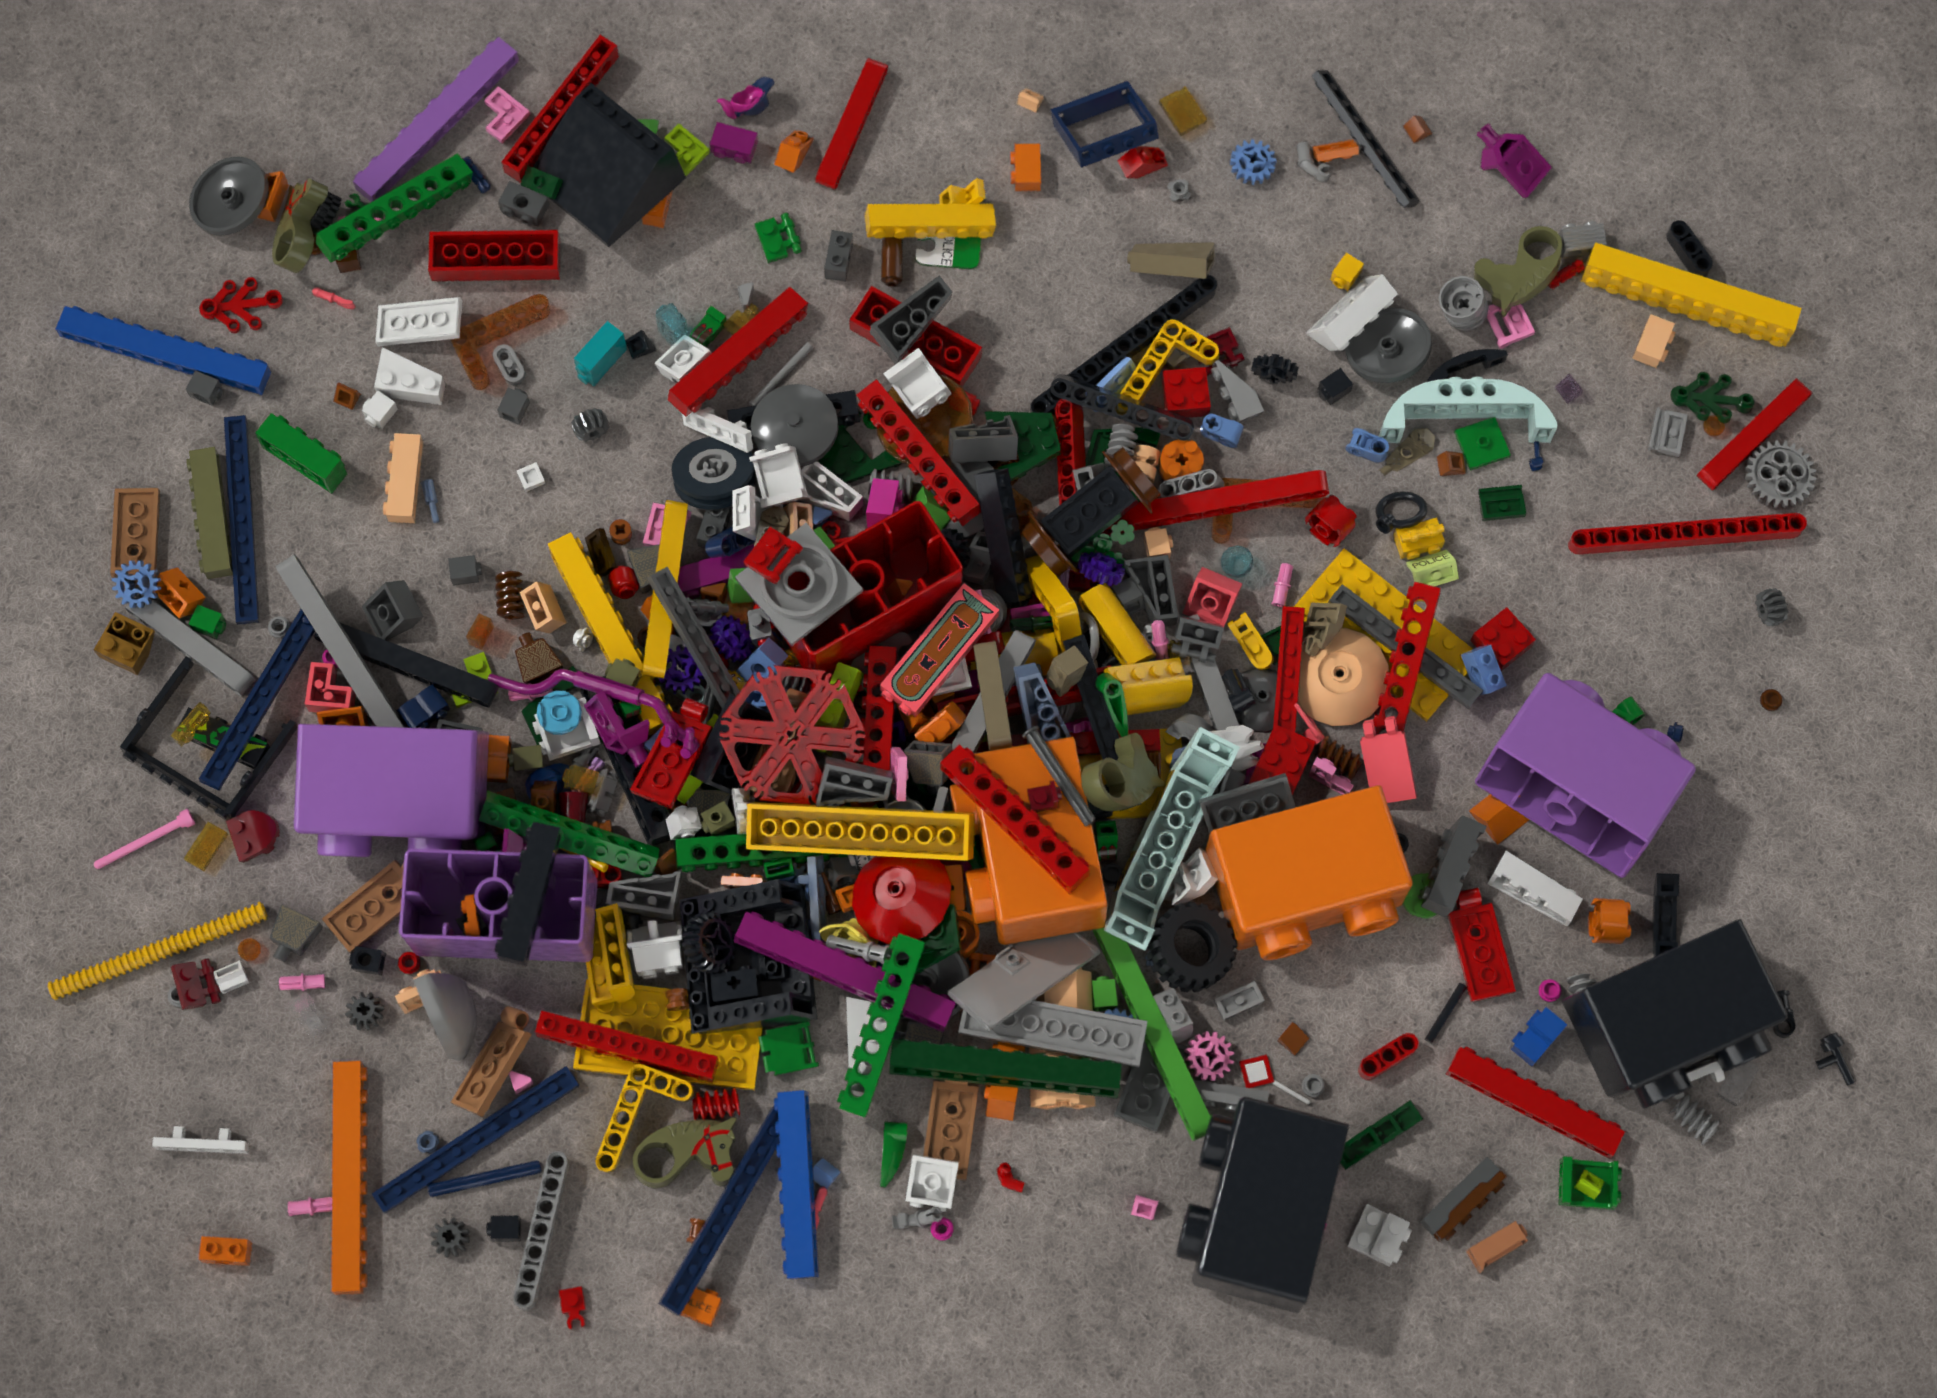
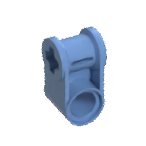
(1224, 430)
(1366, 444)

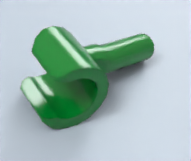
(357, 203)

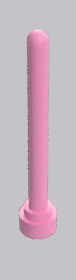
(183, 820)

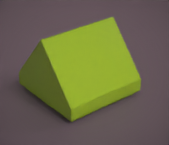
(1589, 1184)

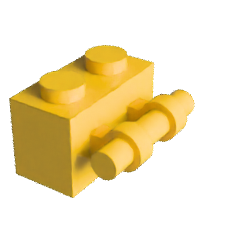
(1419, 539)

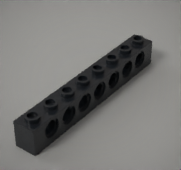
(653, 831)

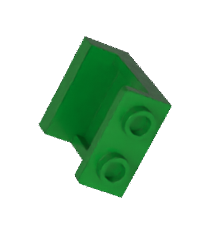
(1569, 1174)

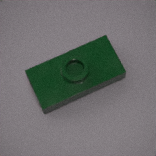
(541, 182)

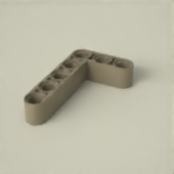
(992, 696)

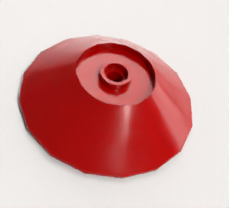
(910, 911)

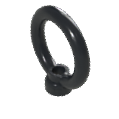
(1387, 522)

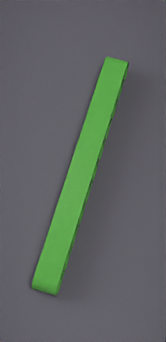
(1157, 1035)

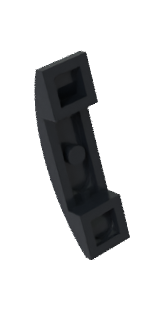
(1488, 357)
(1665, 912)

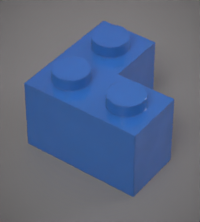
(1542, 1031)

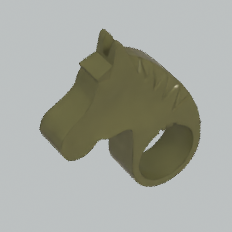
(1527, 277)
(1129, 778)

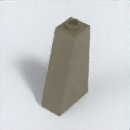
(1173, 259)

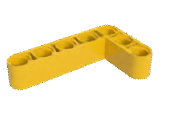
(1159, 360)
(1055, 600)
(633, 1108)

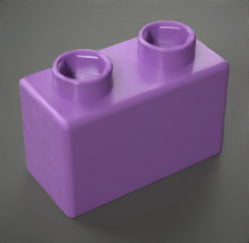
(1586, 773)
(389, 785)
(441, 878)

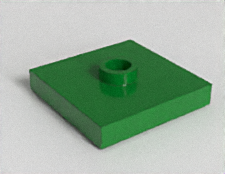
(1482, 443)

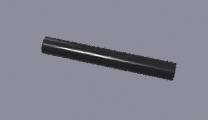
(1445, 1013)

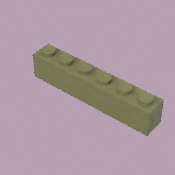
(211, 513)

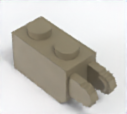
(1066, 670)

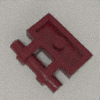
(1226, 343)
(189, 984)

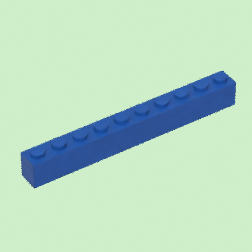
(162, 349)

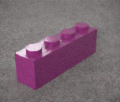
(709, 572)

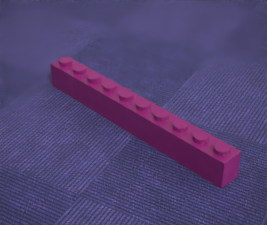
(838, 968)

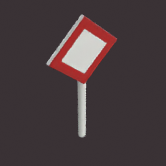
(1257, 1072)

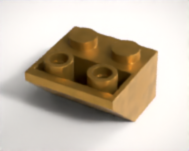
(125, 643)

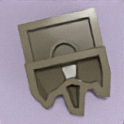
(1322, 625)

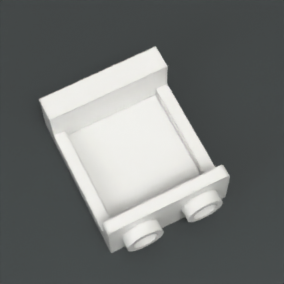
(917, 383)
(779, 476)
(746, 512)
(580, 738)

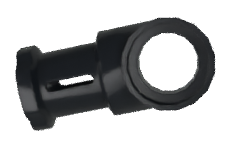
(1783, 995)

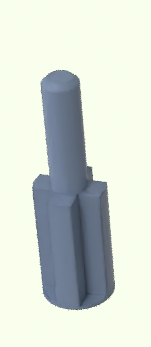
(430, 498)

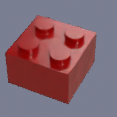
(1186, 392)
(1506, 636)

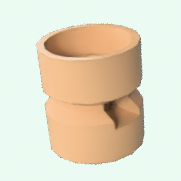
(1147, 459)

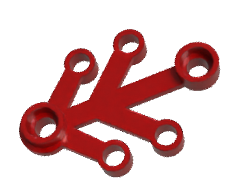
(238, 305)

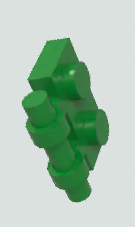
(771, 240)

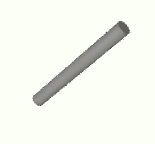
(771, 385)

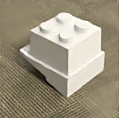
(656, 948)

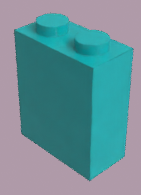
(600, 354)

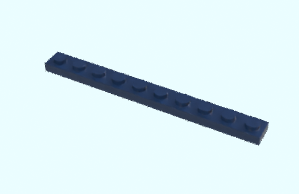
(241, 520)
(258, 702)
(475, 1139)
(722, 1216)

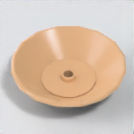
(1344, 698)

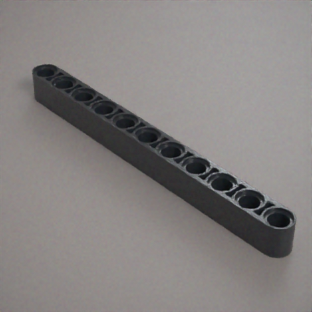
(1130, 340)

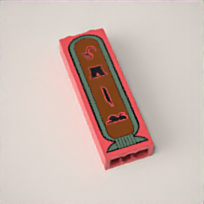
(939, 650)

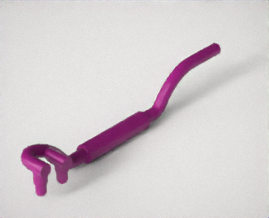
(614, 690)

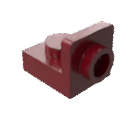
(1044, 797)

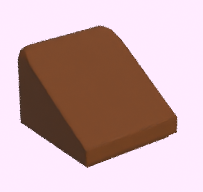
(1451, 463)
(715, 592)
(666, 863)
(1293, 1038)

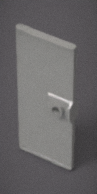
(1021, 976)

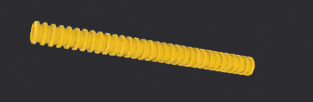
(156, 951)

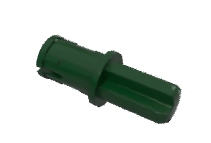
(1031, 623)

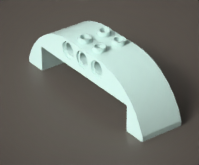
(1470, 400)

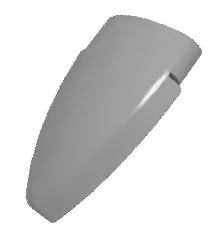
(450, 1011)

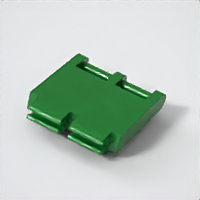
(787, 1049)

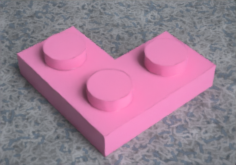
(510, 114)
(1324, 772)

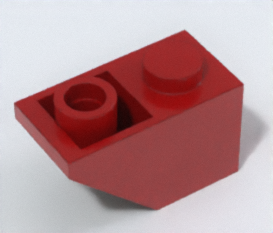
(1142, 161)

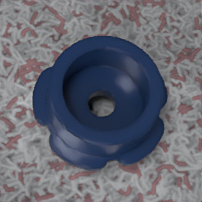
(1675, 732)

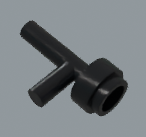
(1832, 1043)

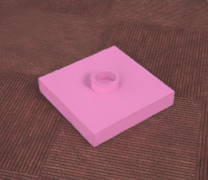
(898, 765)

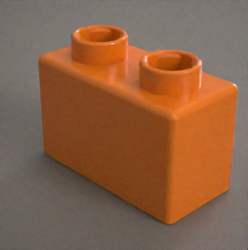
(1310, 872)
(1012, 884)

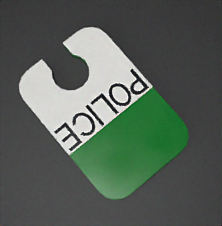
(951, 252)

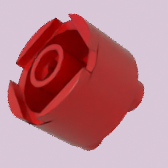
(1331, 521)

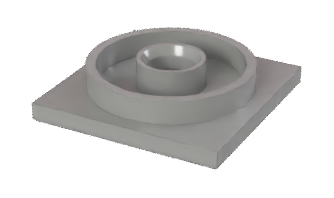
(802, 611)

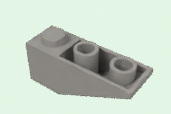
(1240, 396)

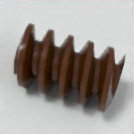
(507, 595)
(1339, 757)

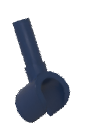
(1537, 462)

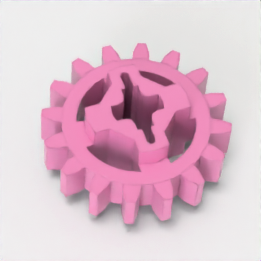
(1206, 1064)

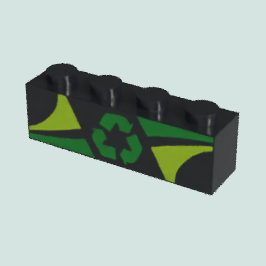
(214, 731)

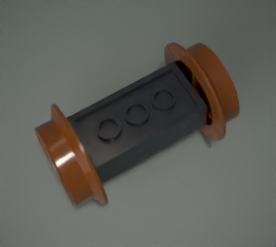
(1089, 512)

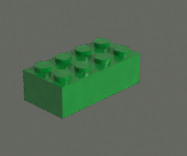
(301, 452)

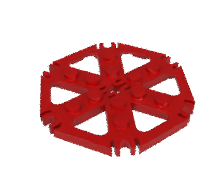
(783, 715)

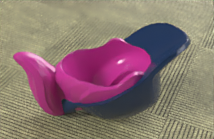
(749, 101)

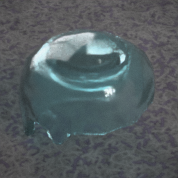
(1237, 562)

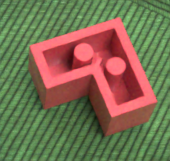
(322, 692)

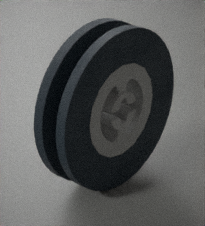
(709, 472)

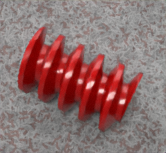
(716, 1104)

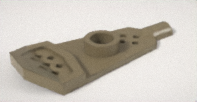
(1414, 446)
(772, 517)

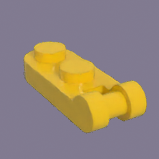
(1252, 642)

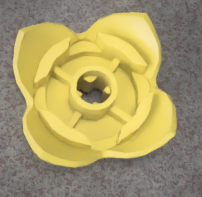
(849, 930)

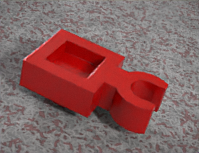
(572, 1302)

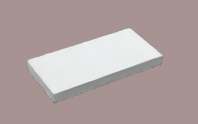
(418, 321)

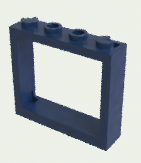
(1097, 104)

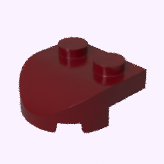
(253, 834)

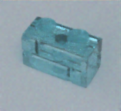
(671, 323)

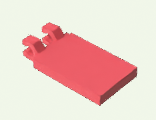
(1388, 761)

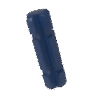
(477, 176)

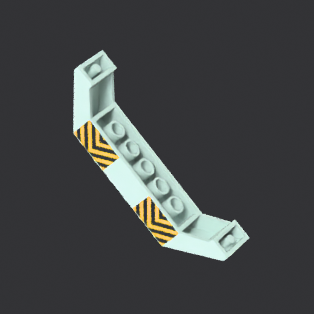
(1166, 837)

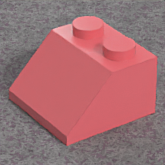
(1212, 597)

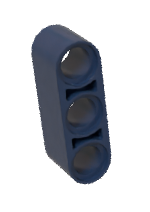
(726, 544)

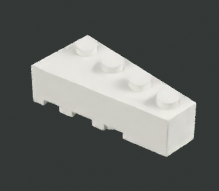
(1534, 889)
(856, 1017)

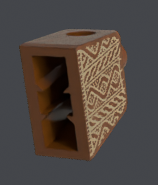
(536, 659)

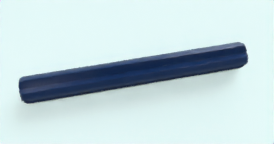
(484, 1178)

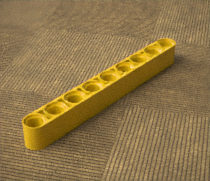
(668, 556)

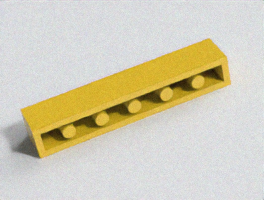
(930, 220)

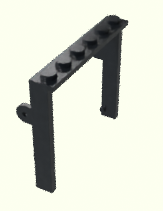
(186, 786)

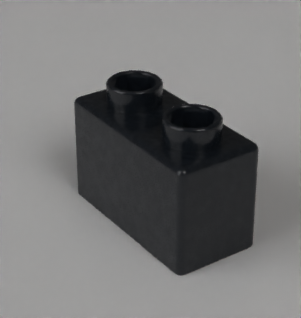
(1675, 1012)
(1266, 1204)

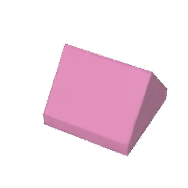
(520, 1082)
(1144, 1207)

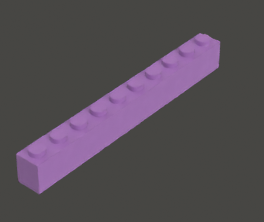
(435, 120)

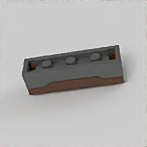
(1463, 1199)

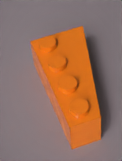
(1001, 1098)

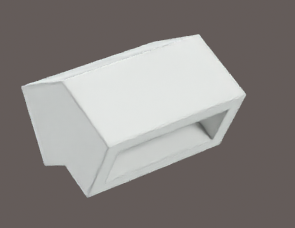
(231, 977)

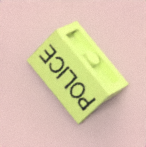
(1434, 568)

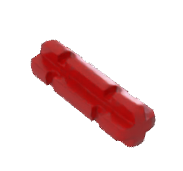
(1567, 273)

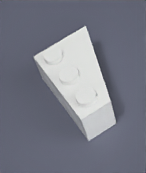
(407, 380)
(830, 492)

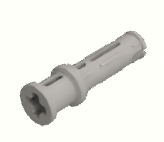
(868, 950)

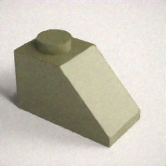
(526, 758)

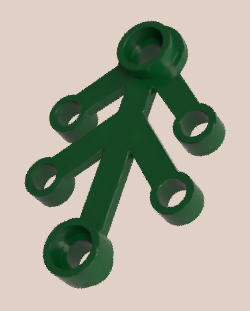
(1709, 398)

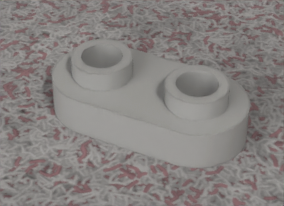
(509, 365)

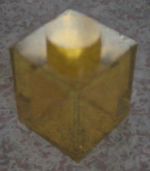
(580, 779)

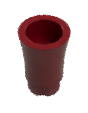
(573, 805)

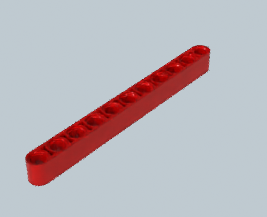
(1228, 500)
(1696, 528)

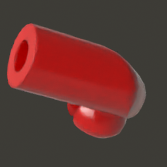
(1006, 1178)

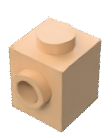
(1157, 542)

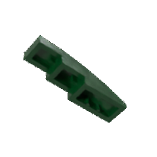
(1380, 1134)

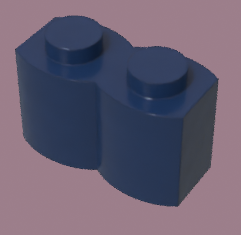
(424, 708)

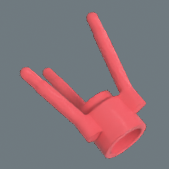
(1313, 731)

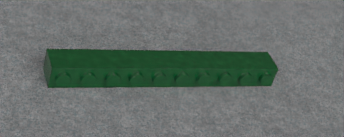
(1005, 1068)

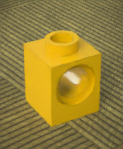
(1346, 272)

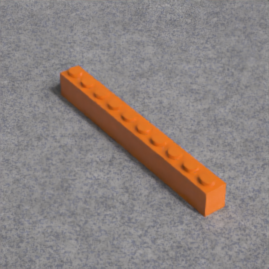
(347, 1177)

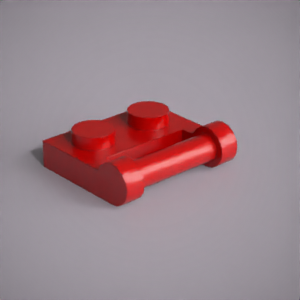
(768, 550)

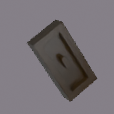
(600, 552)

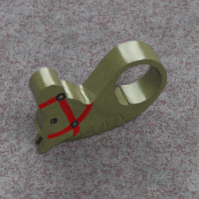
(294, 234)
(691, 1140)

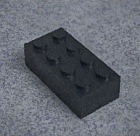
(713, 764)

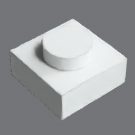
(531, 477)

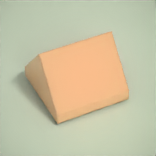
(1030, 99)

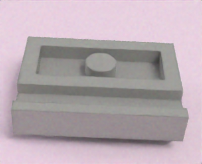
(1667, 432)

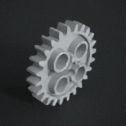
(1768, 488)

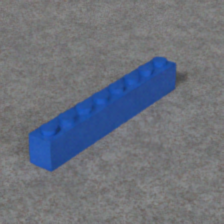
(797, 1184)

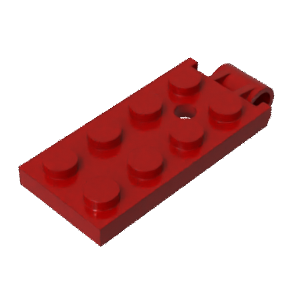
(1286, 754)
(664, 767)
(1483, 956)

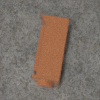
(1497, 1245)

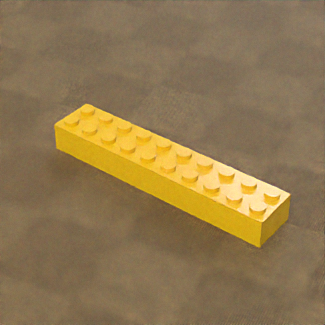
(1691, 295)
(600, 616)
(860, 831)

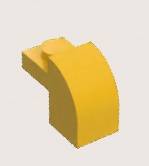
(972, 194)

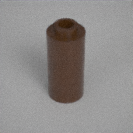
(892, 261)

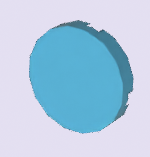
(559, 712)

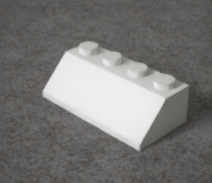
(1353, 313)

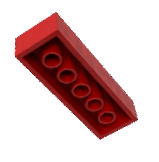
(494, 255)
(942, 347)

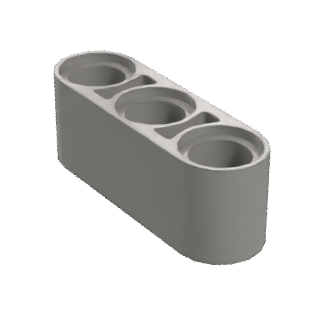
(1182, 484)

